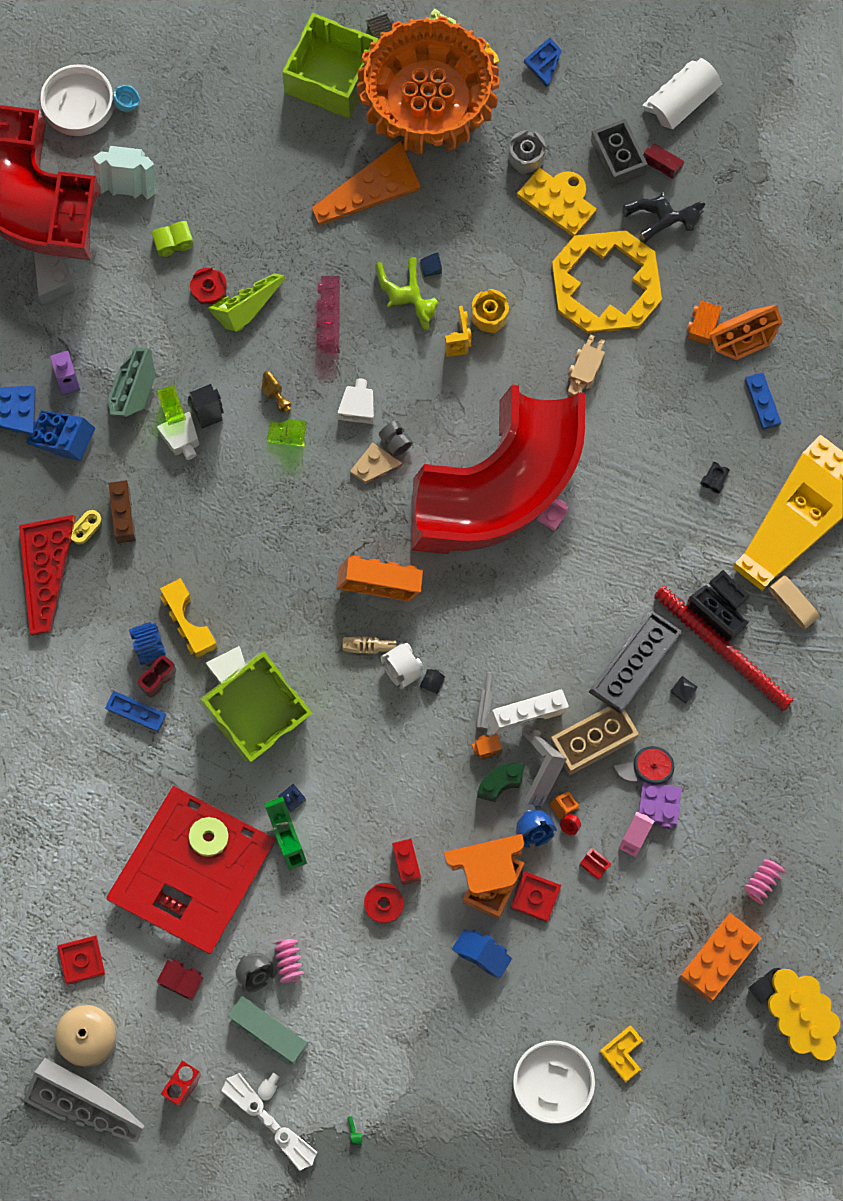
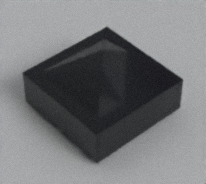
(683, 689)

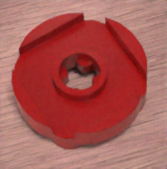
(212, 295)
(376, 894)

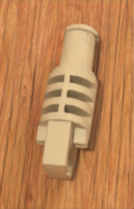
(367, 645)

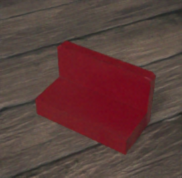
(663, 160)

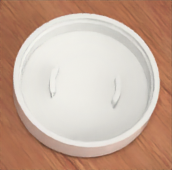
(77, 100)
(553, 1082)

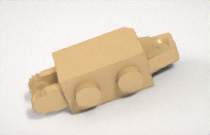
(586, 367)

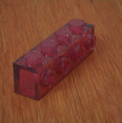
(330, 314)

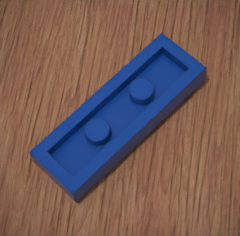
(762, 401)
(135, 711)

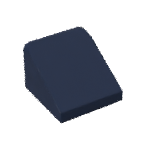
(431, 265)

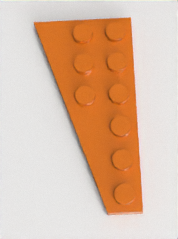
(377, 183)

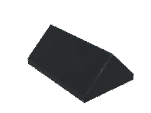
(717, 613)

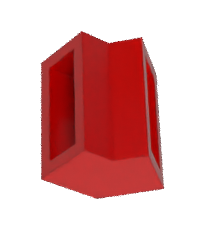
(595, 864)

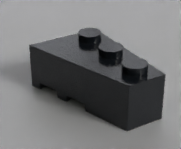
(206, 405)

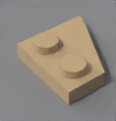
(374, 464)

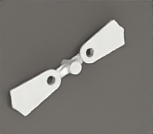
(294, 1147)

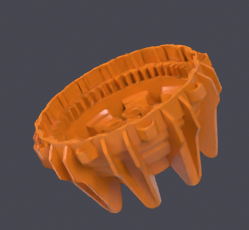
(428, 52)

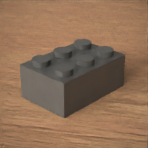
(618, 152)

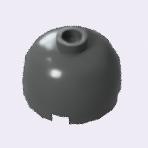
(254, 971)

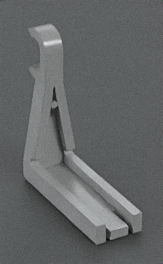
(549, 769)

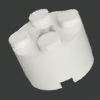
(402, 665)

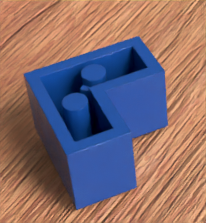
(482, 952)

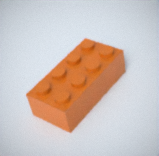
(379, 578)
(720, 957)

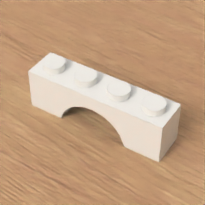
(512, 715)

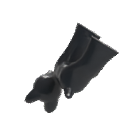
(667, 216)

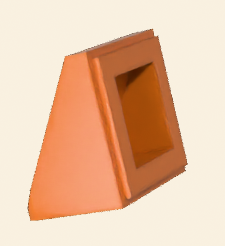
(564, 805)

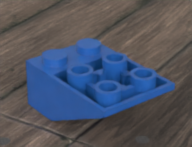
(62, 434)

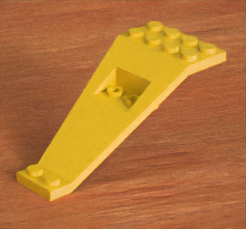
(799, 516)

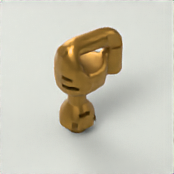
(272, 389)

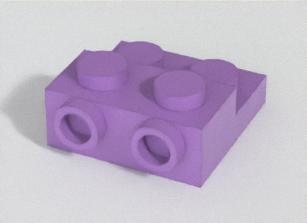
(660, 804)

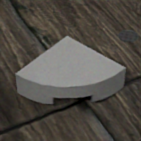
(626, 771)

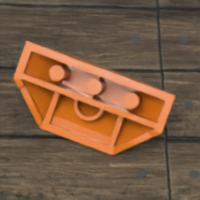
(746, 332)

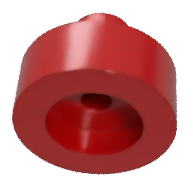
(570, 824)

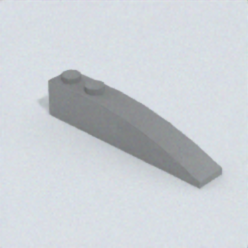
(74, 1098)

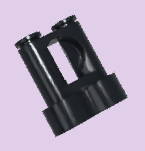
(713, 483)

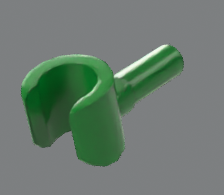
(356, 1138)

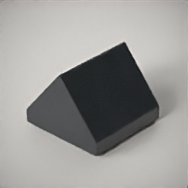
(432, 681)

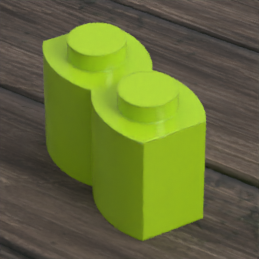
(172, 238)

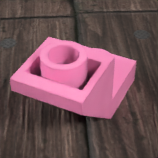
(636, 834)

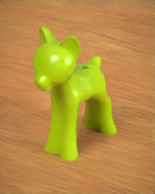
(408, 294)

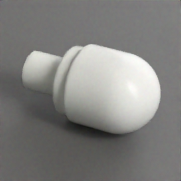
(268, 1087)

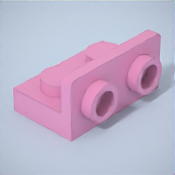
(553, 514)

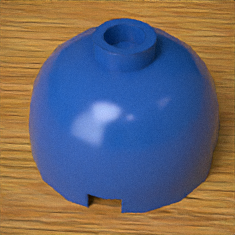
(535, 828)

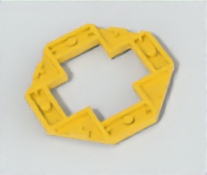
(601, 245)

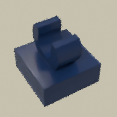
(292, 797)

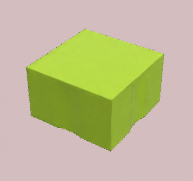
(327, 65)
(254, 707)

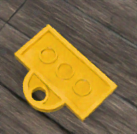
(558, 199)

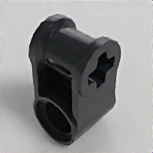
(763, 987)

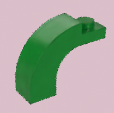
(285, 833)

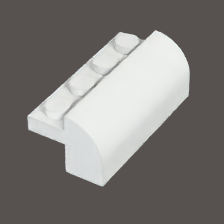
(683, 93)

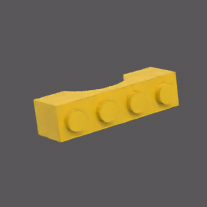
(199, 638)

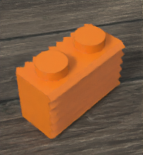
(704, 323)

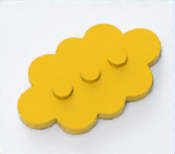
(804, 1014)

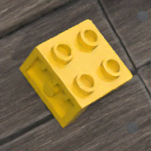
(457, 343)

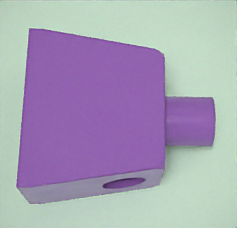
(64, 369)

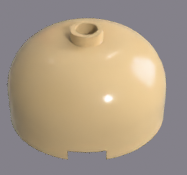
(95, 1045)

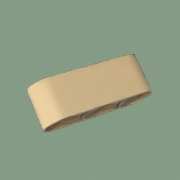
(794, 602)

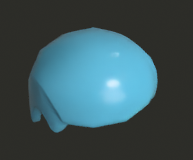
(125, 98)

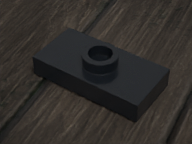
(729, 590)

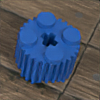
(147, 642)

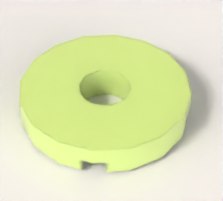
(204, 826)

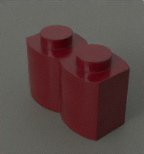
(154, 678)
(180, 980)

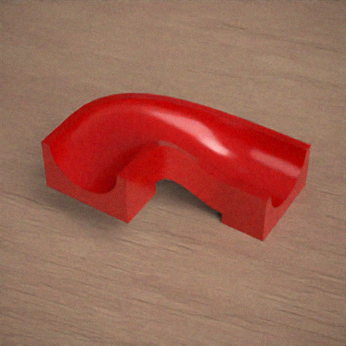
(38, 207)
(508, 489)

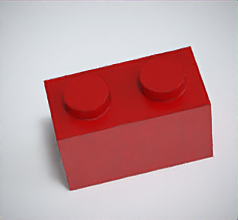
(406, 861)

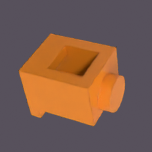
(487, 746)

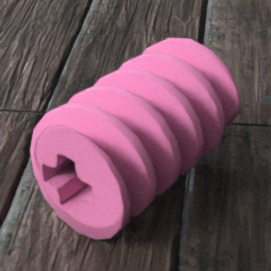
(763, 879)
(288, 960)

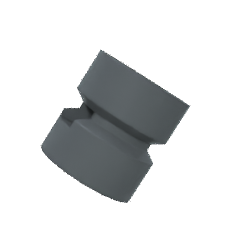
(394, 436)

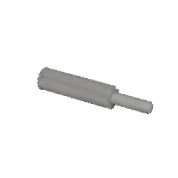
(485, 704)

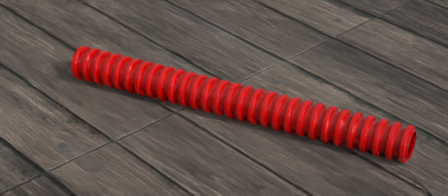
(724, 648)

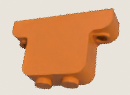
(487, 865)

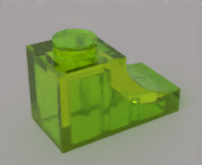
(171, 405)
(288, 432)

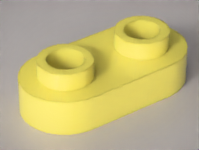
(84, 527)

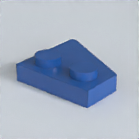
(544, 60)

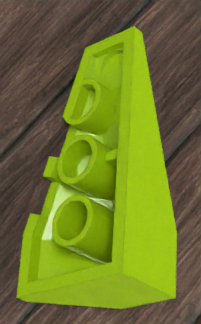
(242, 308)

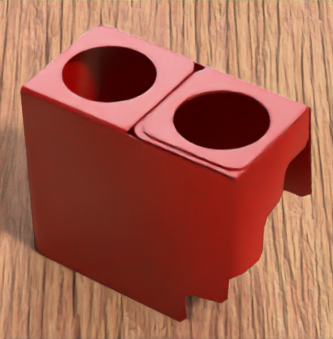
(183, 1084)

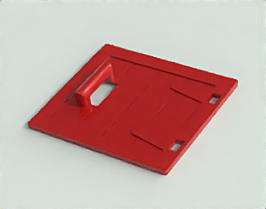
(212, 882)

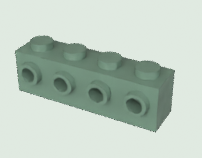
(267, 1030)

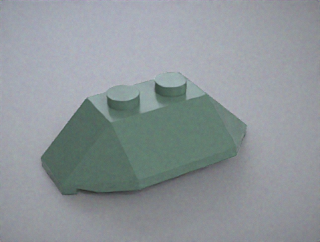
(132, 383)

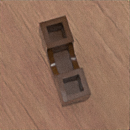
(121, 511)

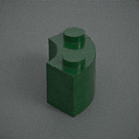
(500, 779)

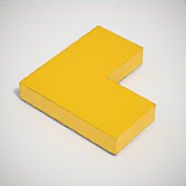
(618, 1053)

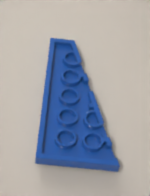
(18, 409)

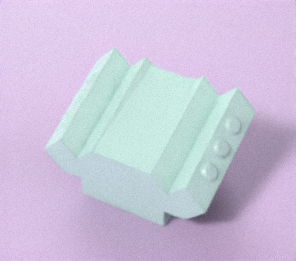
(125, 172)

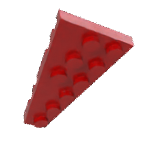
(44, 560)

